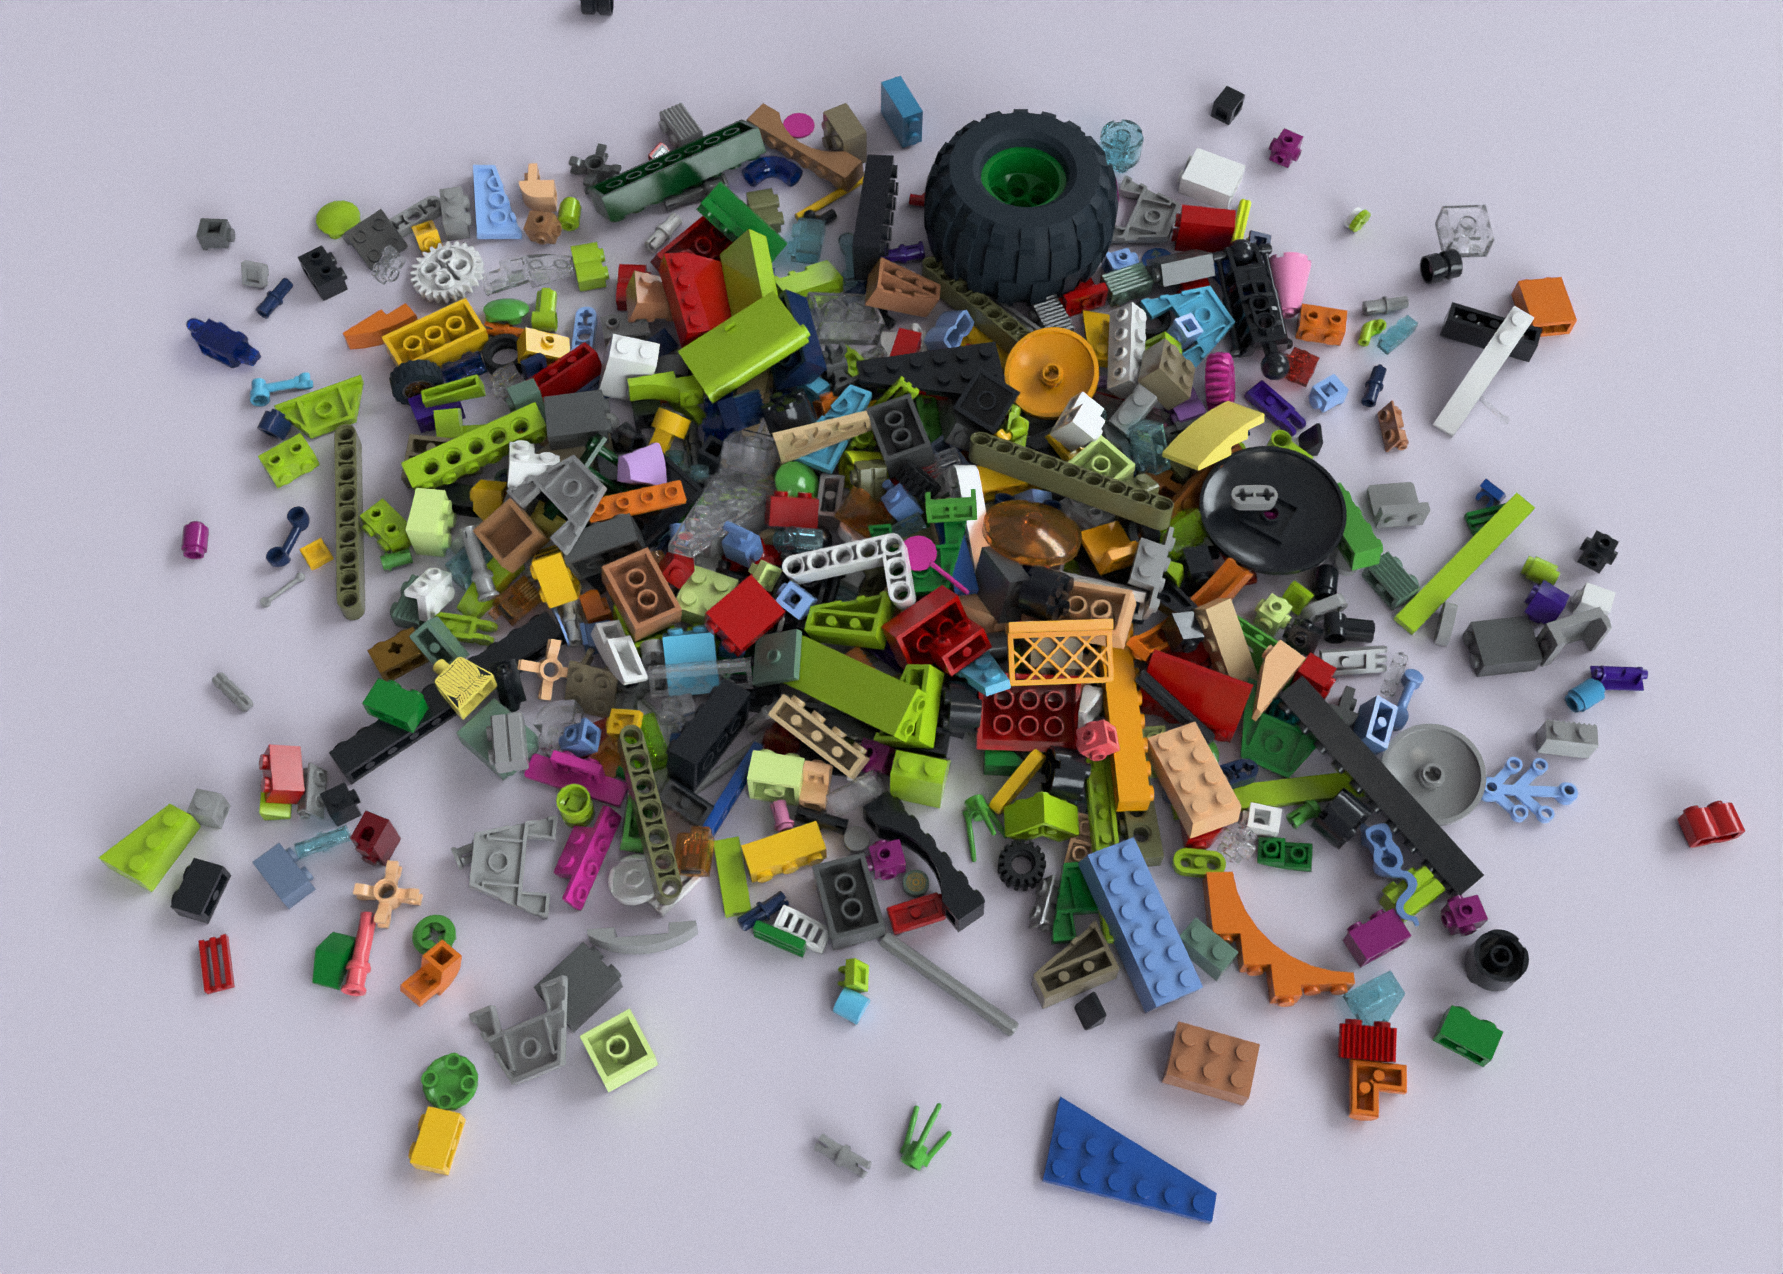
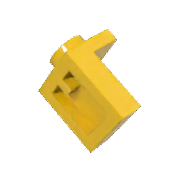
(426, 236)
(620, 718)

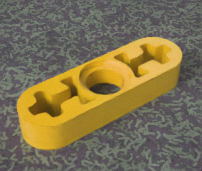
(1017, 781)

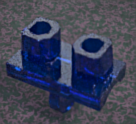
(468, 365)

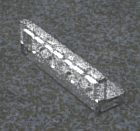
(697, 669)

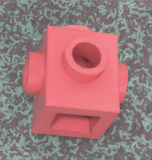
(1097, 740)

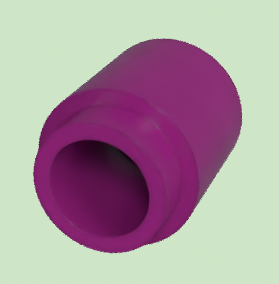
(195, 540)

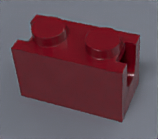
(375, 839)

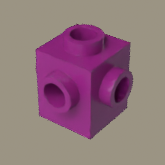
(1286, 148)
(880, 757)
(886, 859)
(1463, 915)

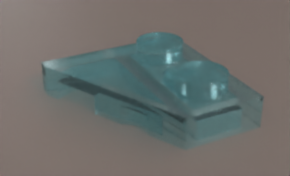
(1375, 999)

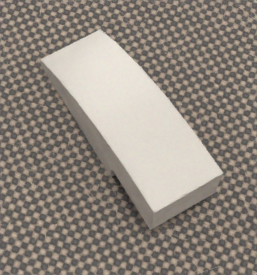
(618, 652)

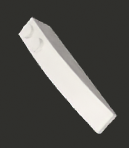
(1483, 371)

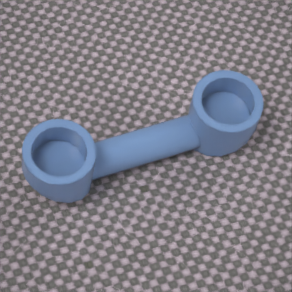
(1411, 681)

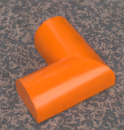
(1366, 1082)

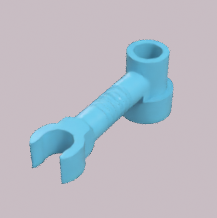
(261, 391)

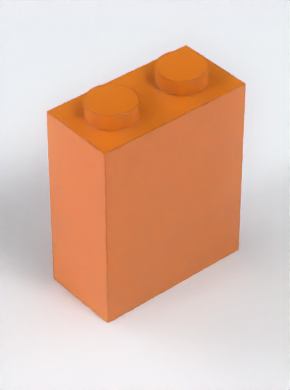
(1548, 304)

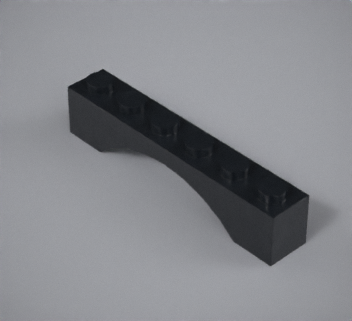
(858, 729)
(891, 822)

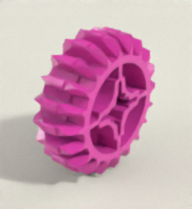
(1219, 379)

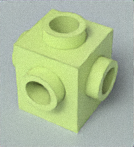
(1272, 614)

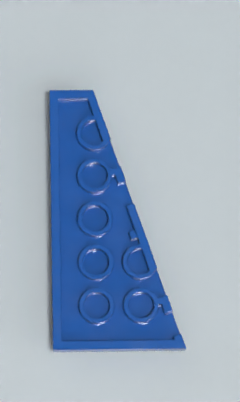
(1105, 1163)

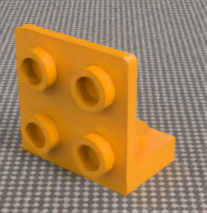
(1109, 547)

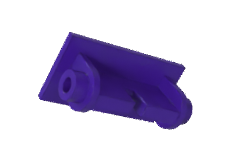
(1620, 677)

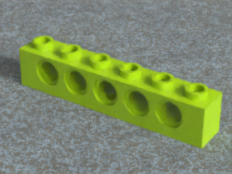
(464, 445)

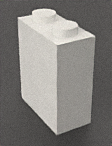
(1210, 178)

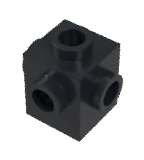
(1598, 551)
(1309, 635)

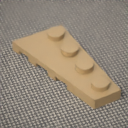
(816, 436)

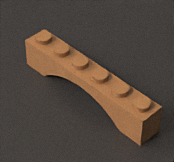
(837, 167)

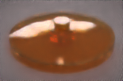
(1031, 533)

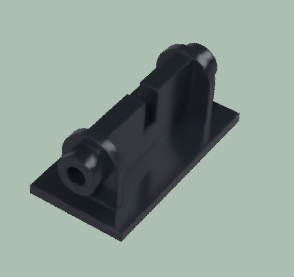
(509, 683)

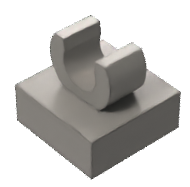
(254, 274)

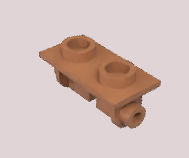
(1390, 423)

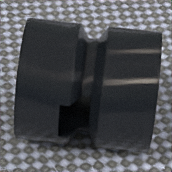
(590, 7)
(1441, 266)

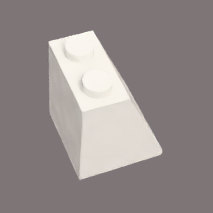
(623, 360)

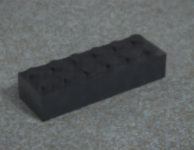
(875, 214)

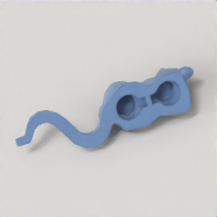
(1388, 862)

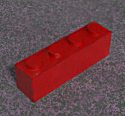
(569, 372)

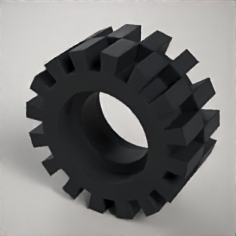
(917, 481)
(1021, 850)

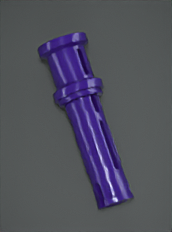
(907, 253)

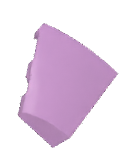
(643, 466)

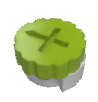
(1357, 219)

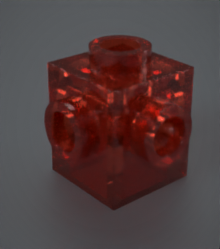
(1301, 366)
(780, 740)

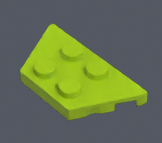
(324, 408)

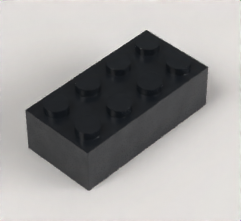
(708, 734)

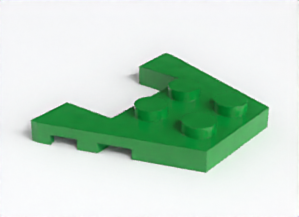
(947, 556)
(1272, 741)
(1072, 900)

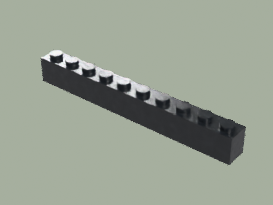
(383, 741)
(1380, 787)

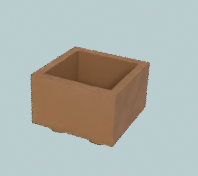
(511, 535)

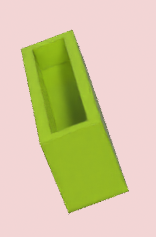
(454, 391)

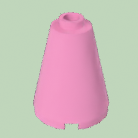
(1290, 279)

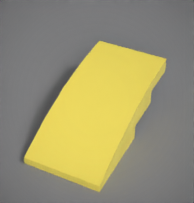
(1213, 435)

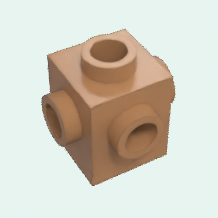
(542, 227)

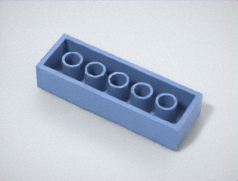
(1140, 924)

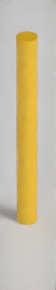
(816, 206)

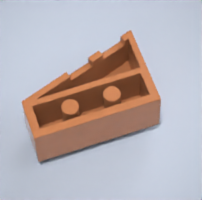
(900, 290)

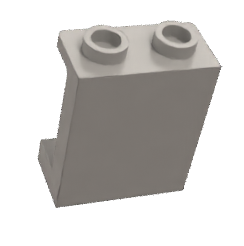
(1587, 626)

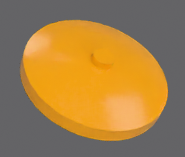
(1050, 370)

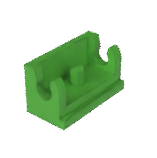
(929, 417)
(951, 508)

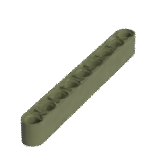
(1071, 480)
(350, 530)

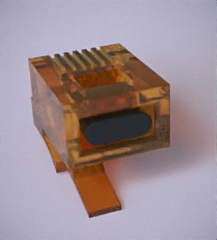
(516, 601)
(695, 852)

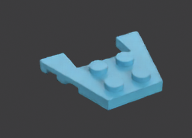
(1207, 311)

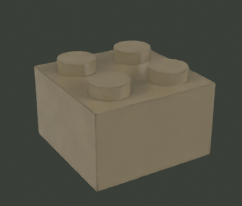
(844, 132)
(1167, 374)

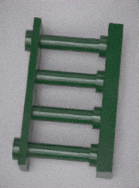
(593, 447)

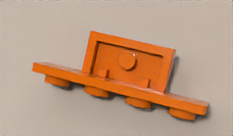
(639, 501)

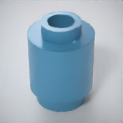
(1585, 695)

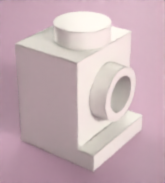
(1266, 815)

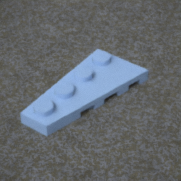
(492, 206)

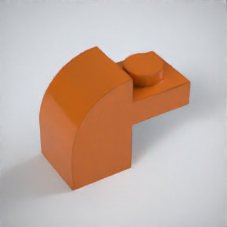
(436, 973)

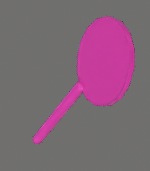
(799, 125)
(923, 554)

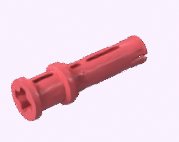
(358, 965)

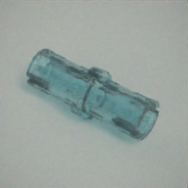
(322, 842)

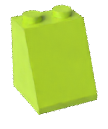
(919, 778)

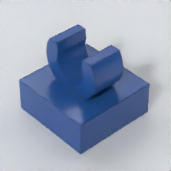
(1490, 491)

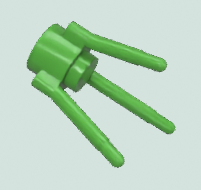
(979, 810)
(915, 1154)

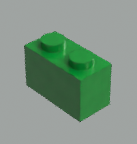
(395, 705)
(1468, 1035)

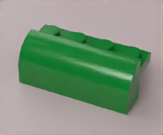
(734, 218)

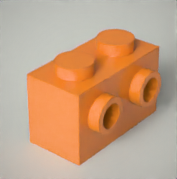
(1321, 324)

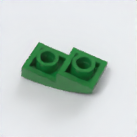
(1285, 855)

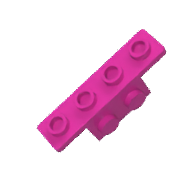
(567, 769)
(585, 855)

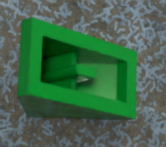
(1000, 762)
(331, 960)

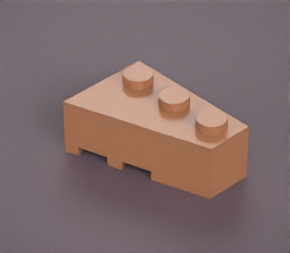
(646, 298)

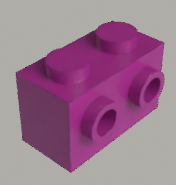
(1376, 937)

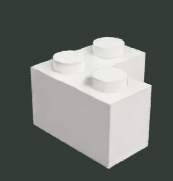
(1079, 422)
(525, 463)

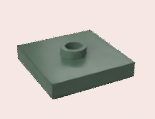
(777, 658)

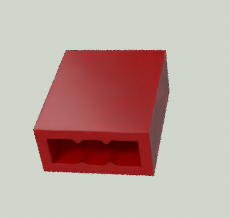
(1203, 228)
(743, 616)

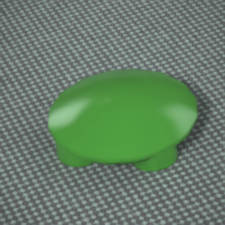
(506, 310)
(796, 478)
(450, 1082)

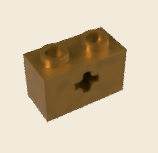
(394, 665)

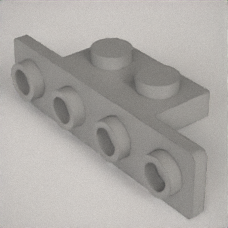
(1148, 568)

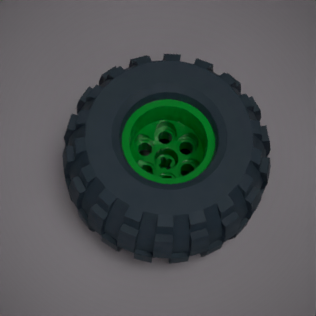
(1020, 206)

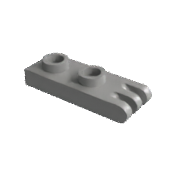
(1356, 659)

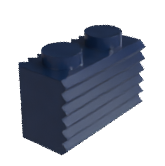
(741, 410)

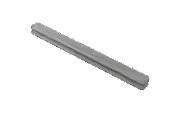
(949, 984)

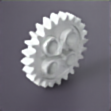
(438, 283)

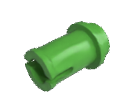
(396, 559)
(1304, 813)

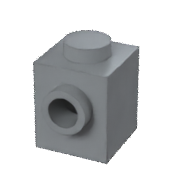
(209, 808)

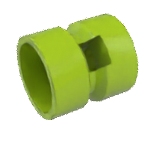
(575, 805)

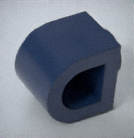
(274, 424)

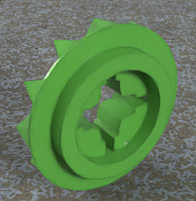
(423, 931)

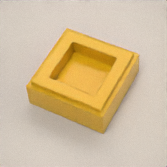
(316, 554)

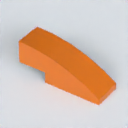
(370, 330)

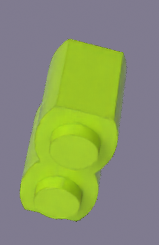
(589, 267)

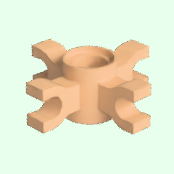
(546, 685)
(386, 905)

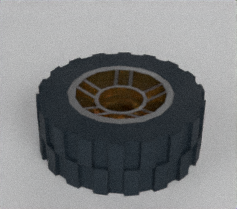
(413, 377)

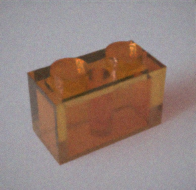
(861, 510)

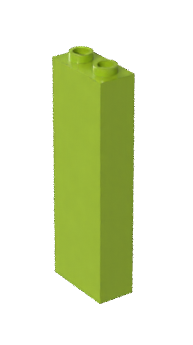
(747, 270)
(859, 689)

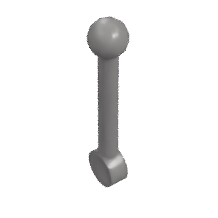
(266, 601)

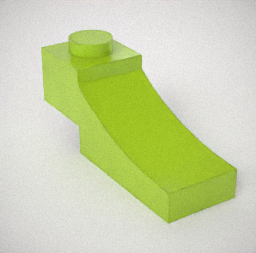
(666, 387)

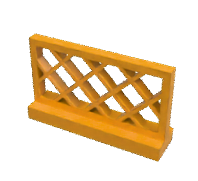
(1064, 629)

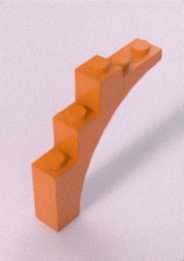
(1223, 584)
(1257, 954)

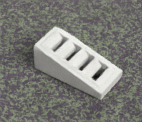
(1090, 704)
(796, 916)

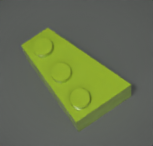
(929, 681)

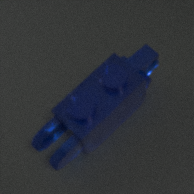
(222, 343)

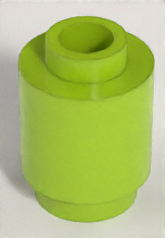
(569, 213)
(1538, 569)

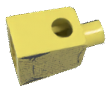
(463, 684)

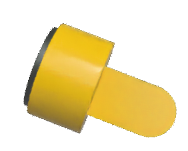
(668, 426)

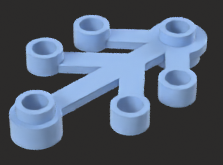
(1524, 792)

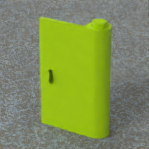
(744, 346)

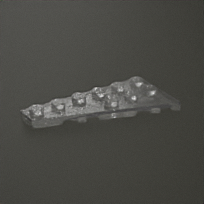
(724, 499)

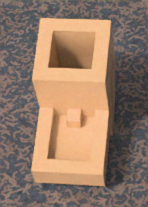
(538, 193)
(815, 784)

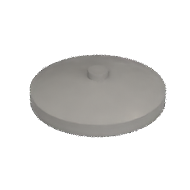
(1438, 770)

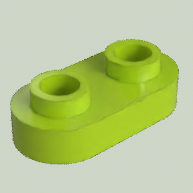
(1197, 862)

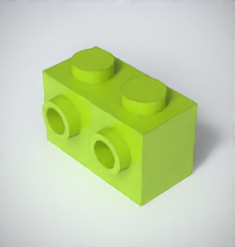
(289, 460)
(386, 526)

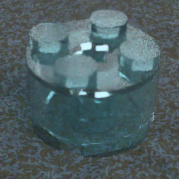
(1122, 144)

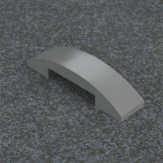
(643, 944)

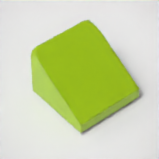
(1175, 573)
(274, 811)

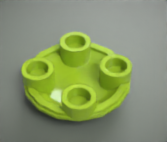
(337, 218)

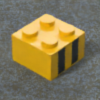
(555, 577)

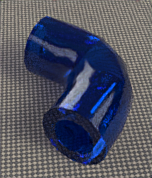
(772, 167)

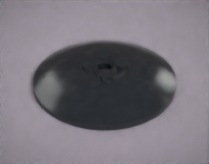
(1307, 511)

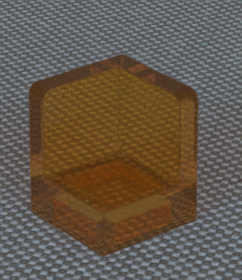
(608, 756)

